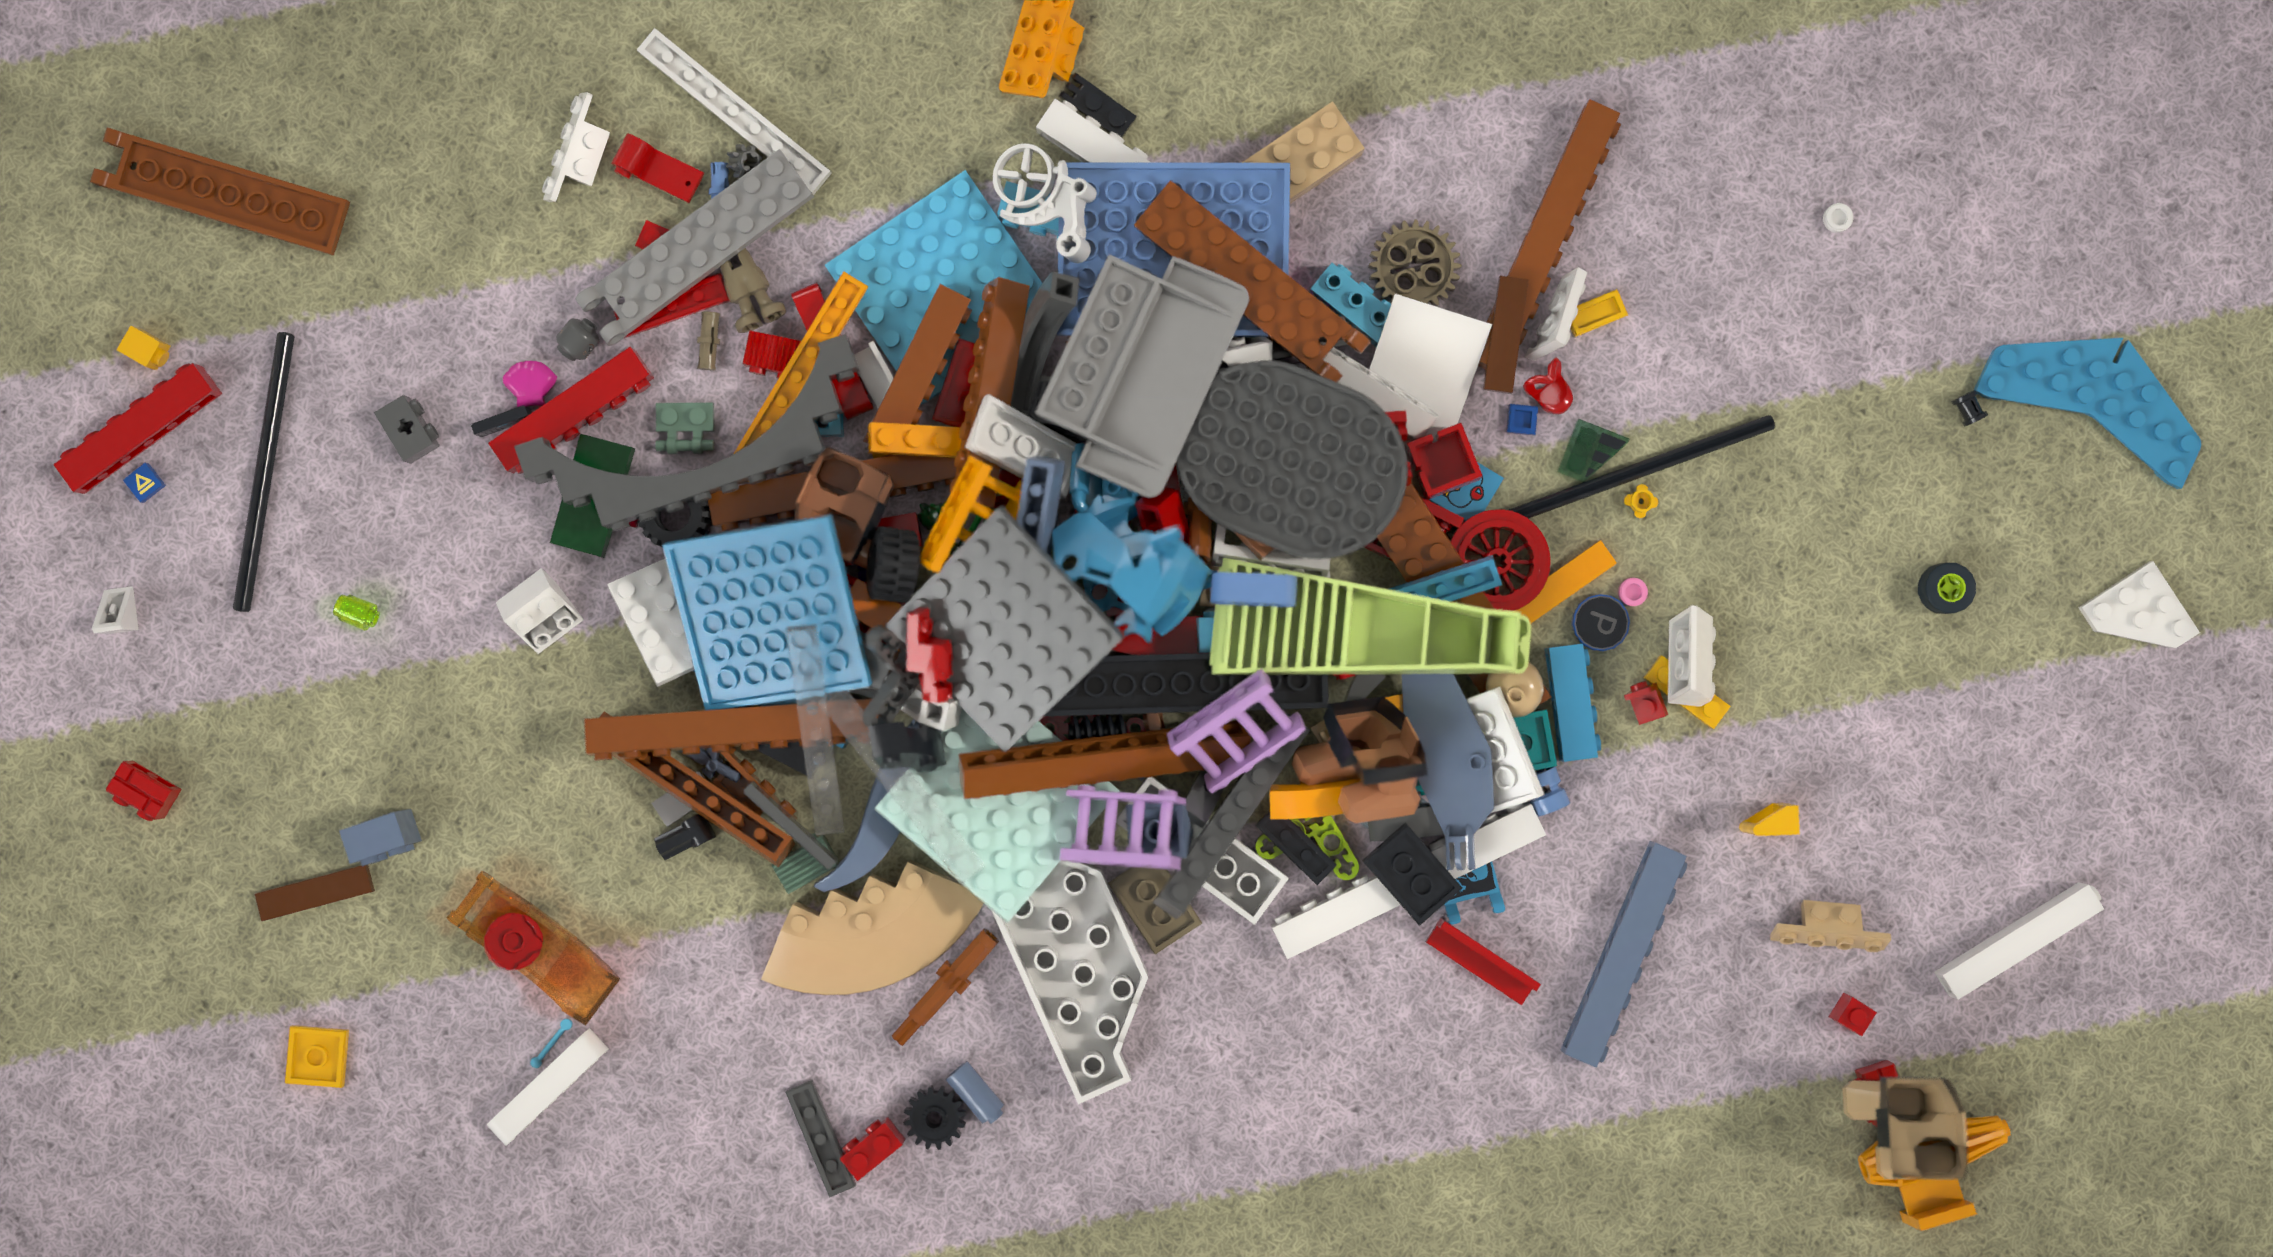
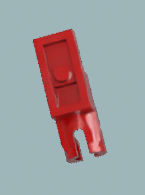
(929, 657)

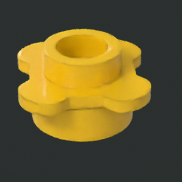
(1633, 501)

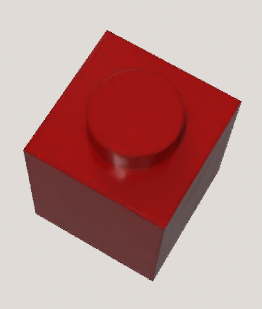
(1852, 1014)

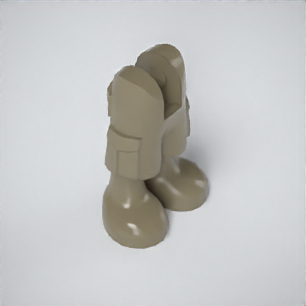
(748, 281)

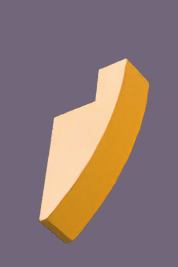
(1306, 800)

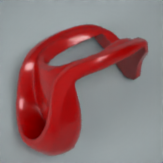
(1556, 394)

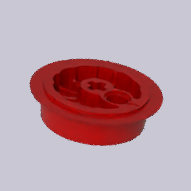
(1533, 541)

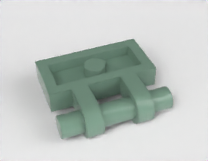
(685, 418)

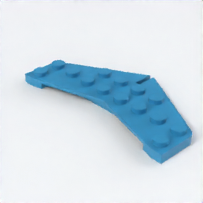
(2117, 395)

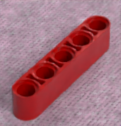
(851, 392)

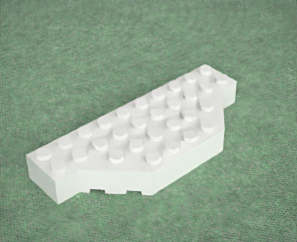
(1079, 973)

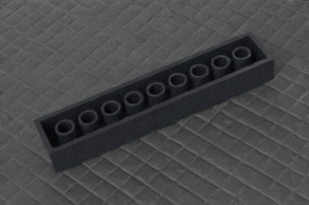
(1175, 685)

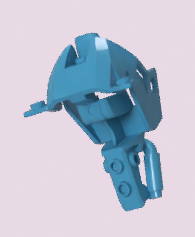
(1147, 570)

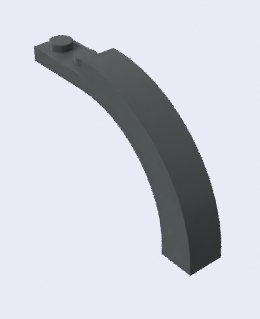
(1041, 323)

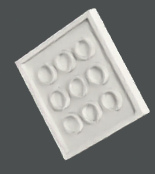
(654, 620)

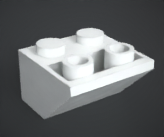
(538, 611)

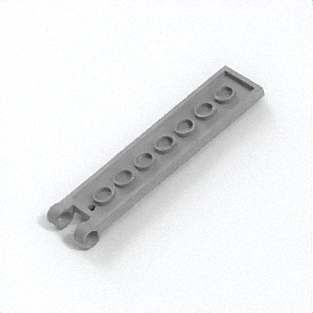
(698, 245)

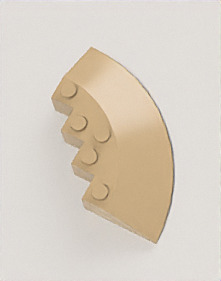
(871, 938)

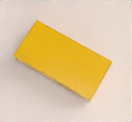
(1598, 313)

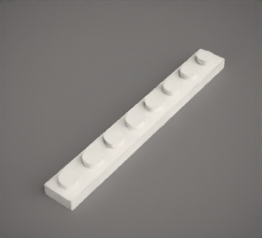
(730, 107)

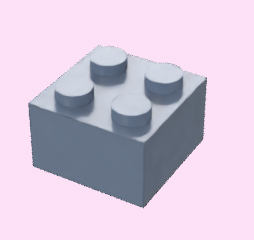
(388, 834)

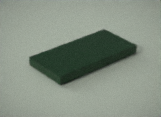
(581, 526)

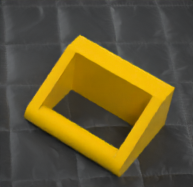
(1773, 820)

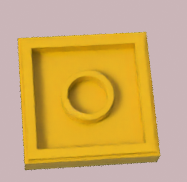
(316, 1056)

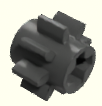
(736, 160)

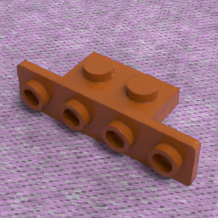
(736, 790)

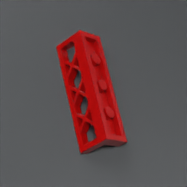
(1481, 961)

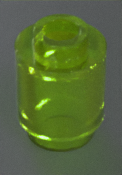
(356, 612)

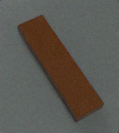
(1505, 334)
(314, 892)

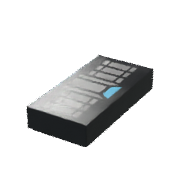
(500, 421)

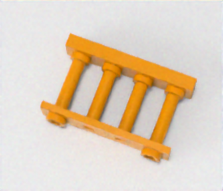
(958, 506)

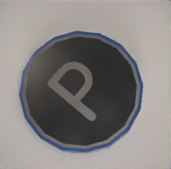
(1600, 622)

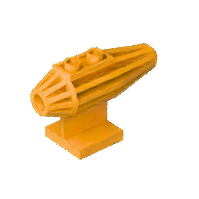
(1939, 1201)

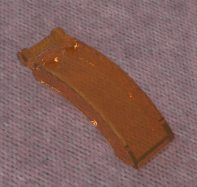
(565, 966)

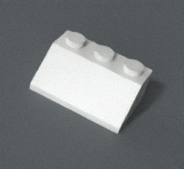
(1691, 658)

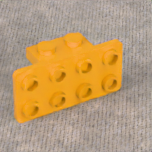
(1041, 48)

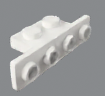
(579, 152)

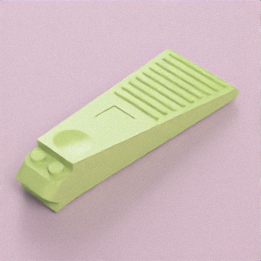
(1363, 631)

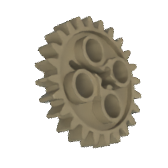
(1407, 242)

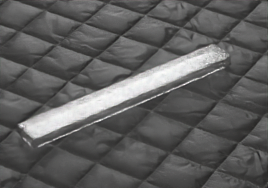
(815, 729)
(906, 792)

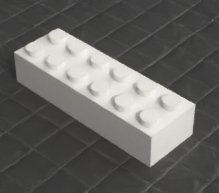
(1241, 876)

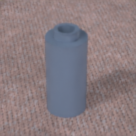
(975, 1093)

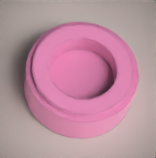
(1632, 592)

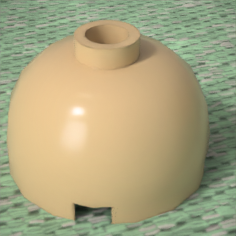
(1521, 691)

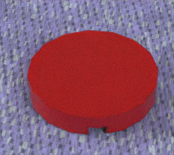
(513, 941)

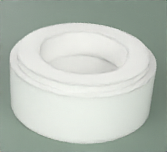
(1838, 217)

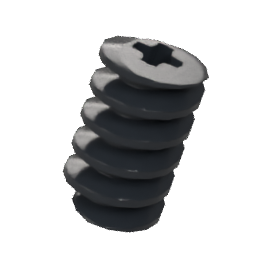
(1096, 728)

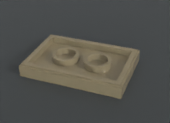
(1136, 892)

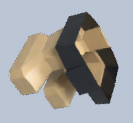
(1911, 1113)

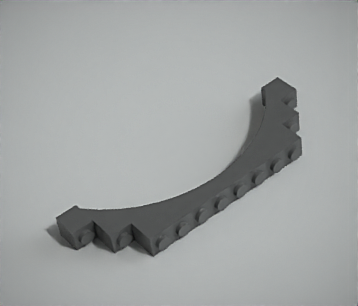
(786, 444)

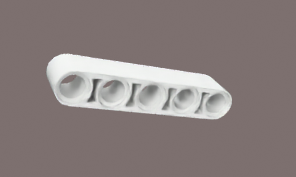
(1382, 392)
(547, 1086)

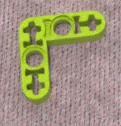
(1319, 832)

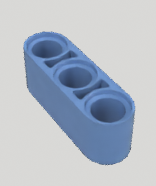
(1253, 589)

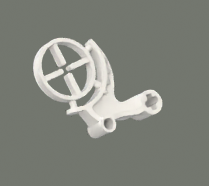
(1065, 201)

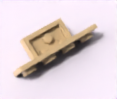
(1830, 926)

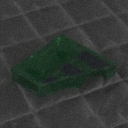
(1589, 450)

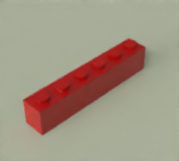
(576, 407)
(137, 428)

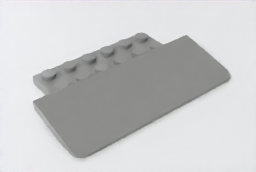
(1142, 368)

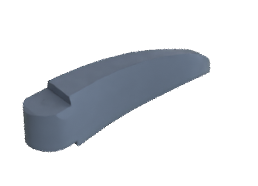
(871, 843)

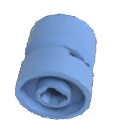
(1553, 799)

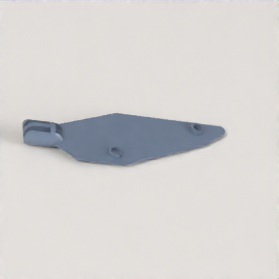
(1456, 761)

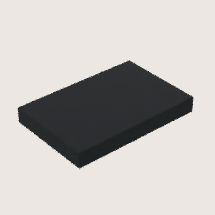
(1412, 874)

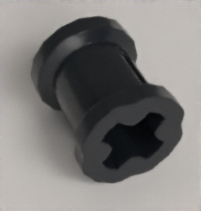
(1969, 408)

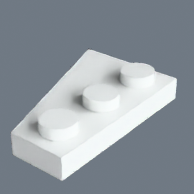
(1555, 329)

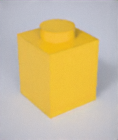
(144, 348)

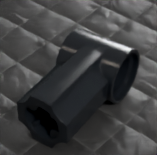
(689, 834)

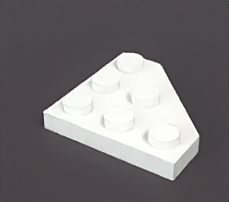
(2141, 610)

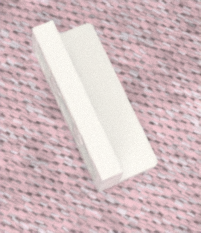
(874, 372)

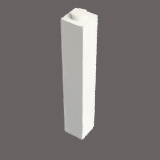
(2019, 940)

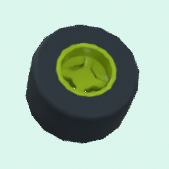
(1958, 586)

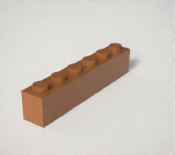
(924, 358)

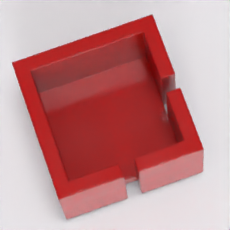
(1445, 463)

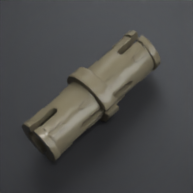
(708, 340)

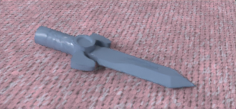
(714, 764)

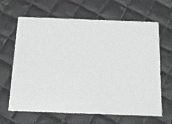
(1430, 357)

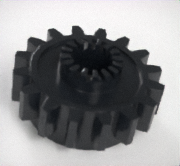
(939, 1102)

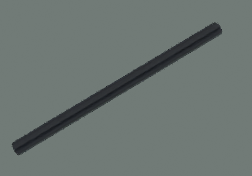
(1646, 467)
(263, 472)

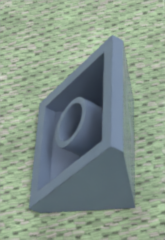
(1180, 832)

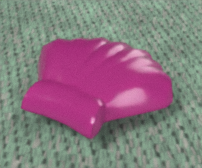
(529, 382)

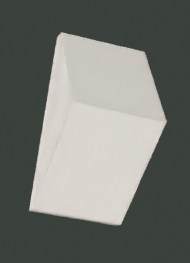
(116, 612)

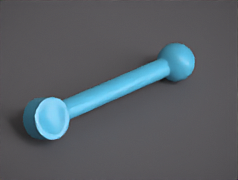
(565, 1024)

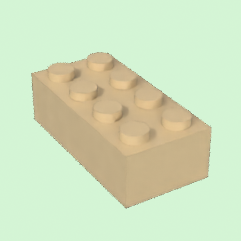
(1313, 149)

